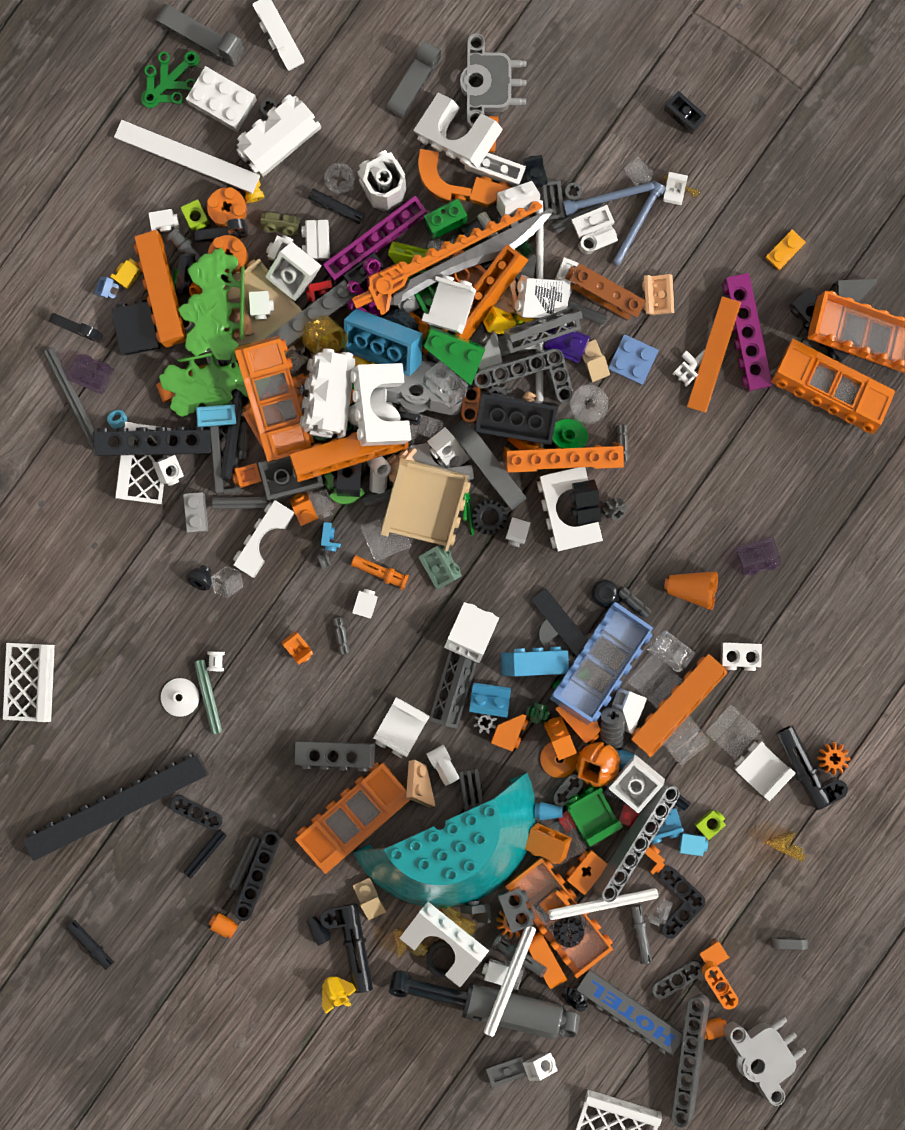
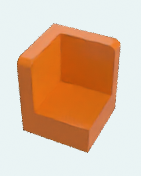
(714, 953)

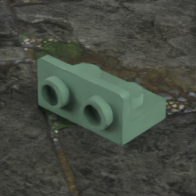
(440, 566)

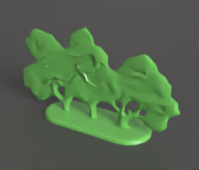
(211, 308)
(206, 385)

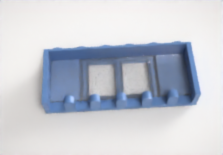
(602, 664)

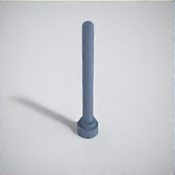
(654, 193)
(572, 206)

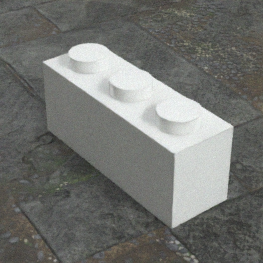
(499, 170)

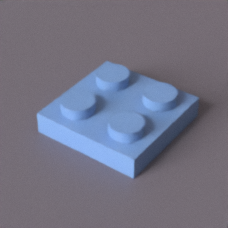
(633, 359)

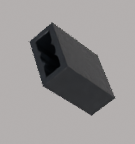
(135, 328)

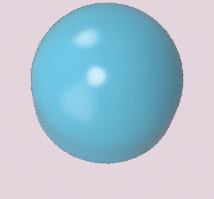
(118, 423)

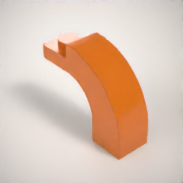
(434, 184)

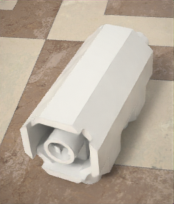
(277, 136)
(383, 181)
(329, 394)

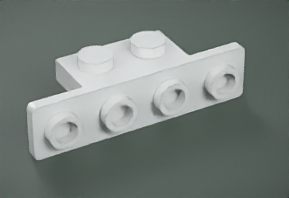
(279, 35)

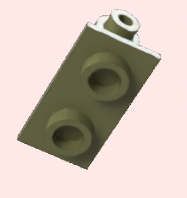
(271, 223)

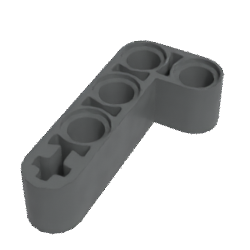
(414, 80)

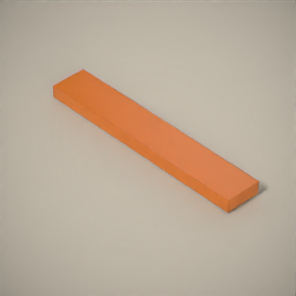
(714, 354)

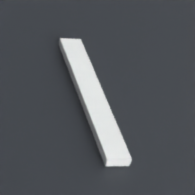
(187, 156)

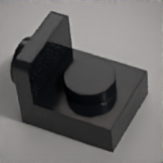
(535, 170)

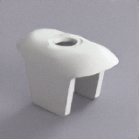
(379, 406)

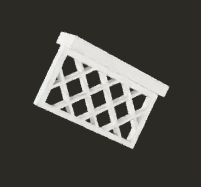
(125, 468)
(44, 685)
(618, 1107)

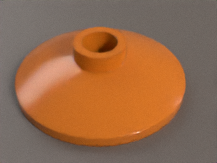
(556, 769)

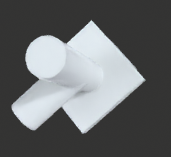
(686, 372)

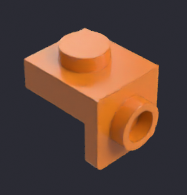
(246, 475)
(303, 508)
(297, 648)
(653, 853)
(555, 900)

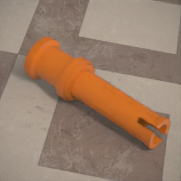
(389, 575)

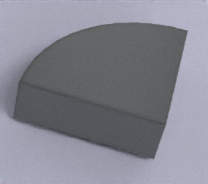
(546, 632)

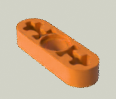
(721, 992)

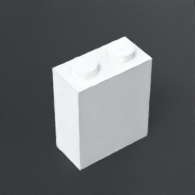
(471, 632)

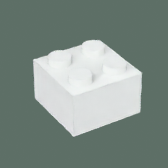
(293, 271)
(636, 783)

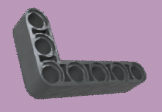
(225, 48)
(526, 369)
(487, 464)

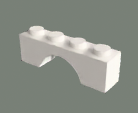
(276, 517)

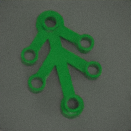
(168, 81)

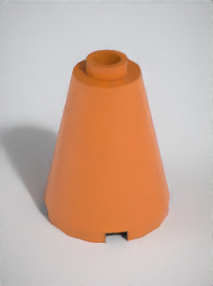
(694, 588)

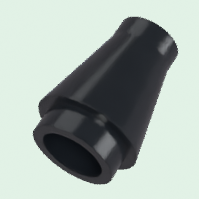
(318, 931)

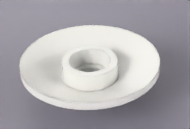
(187, 690)

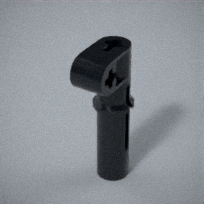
(817, 791)
(351, 920)

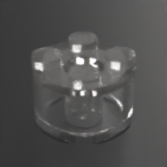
(593, 414)

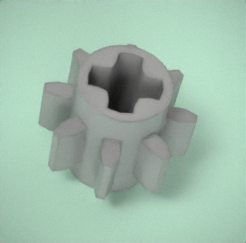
(482, 726)

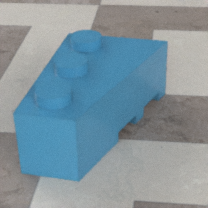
(535, 662)

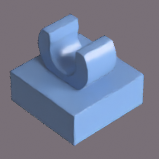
(104, 286)

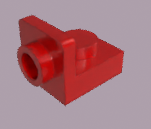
(320, 288)

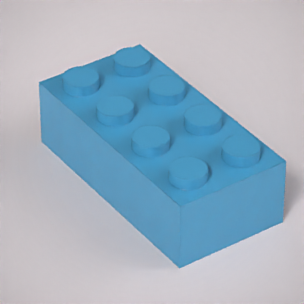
(383, 341)

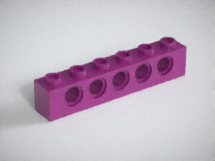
(376, 238)
(763, 379)

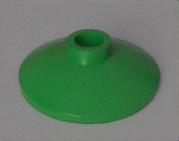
(569, 429)

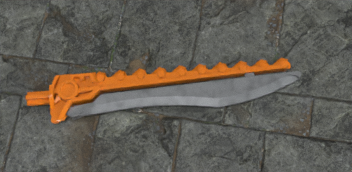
(394, 278)

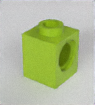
(191, 208)
(701, 824)

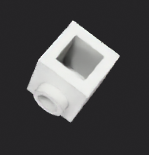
(260, 305)

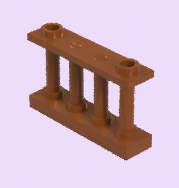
(604, 292)

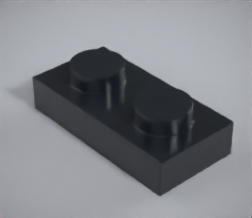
(183, 278)

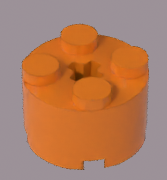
(222, 198)
(234, 246)

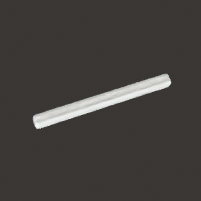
(601, 904)
(509, 981)

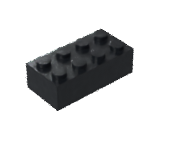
(516, 417)

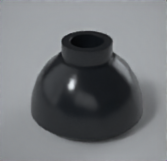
(200, 578)

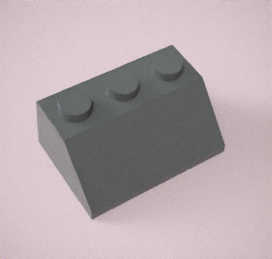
(281, 481)

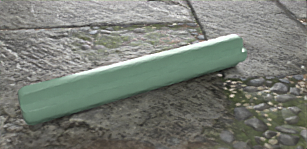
(208, 697)

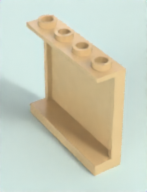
(284, 306)
(425, 503)

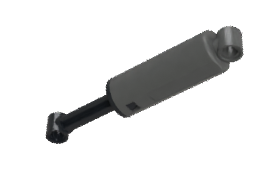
(520, 1013)

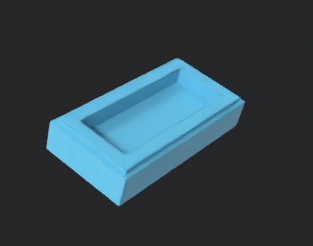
(216, 415)

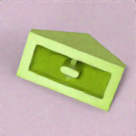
(404, 253)

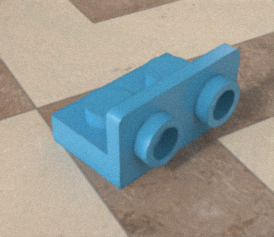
(328, 533)
(490, 699)
(670, 827)

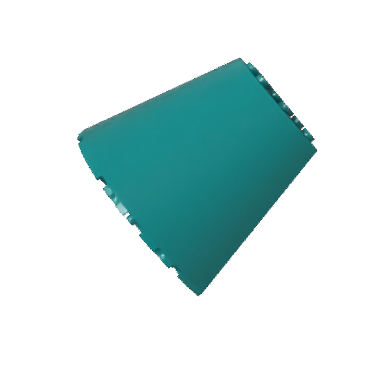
(464, 858)

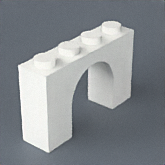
(471, 147)
(371, 428)
(565, 536)
(466, 949)

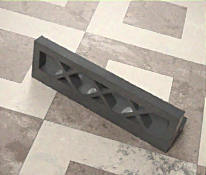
(540, 326)
(217, 461)
(457, 690)

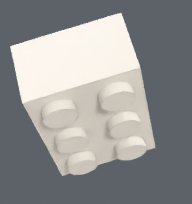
(221, 99)

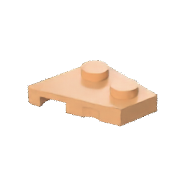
(419, 784)

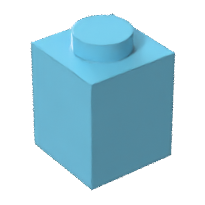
(692, 844)

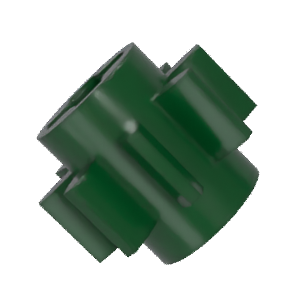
(537, 713)

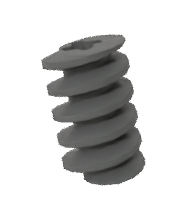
(612, 727)

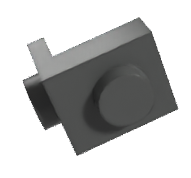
(482, 910)

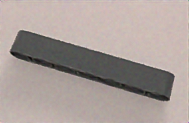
(636, 851)
(694, 1052)

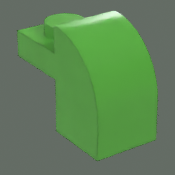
(344, 500)

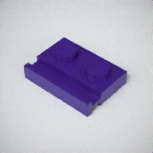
(571, 344)

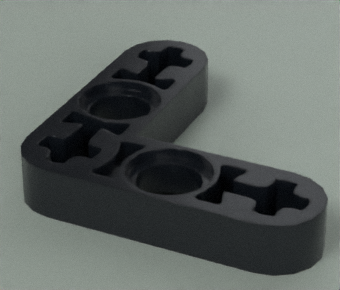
(234, 227)
(80, 329)
(685, 905)

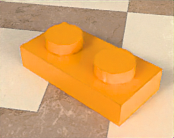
(785, 250)

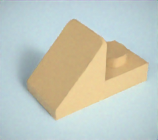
(595, 362)
(369, 898)

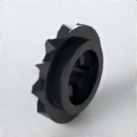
(576, 937)
(574, 998)

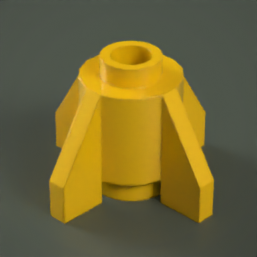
(335, 992)

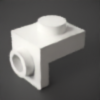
(675, 188)
(275, 248)

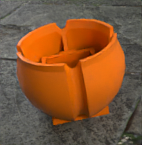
(600, 755)

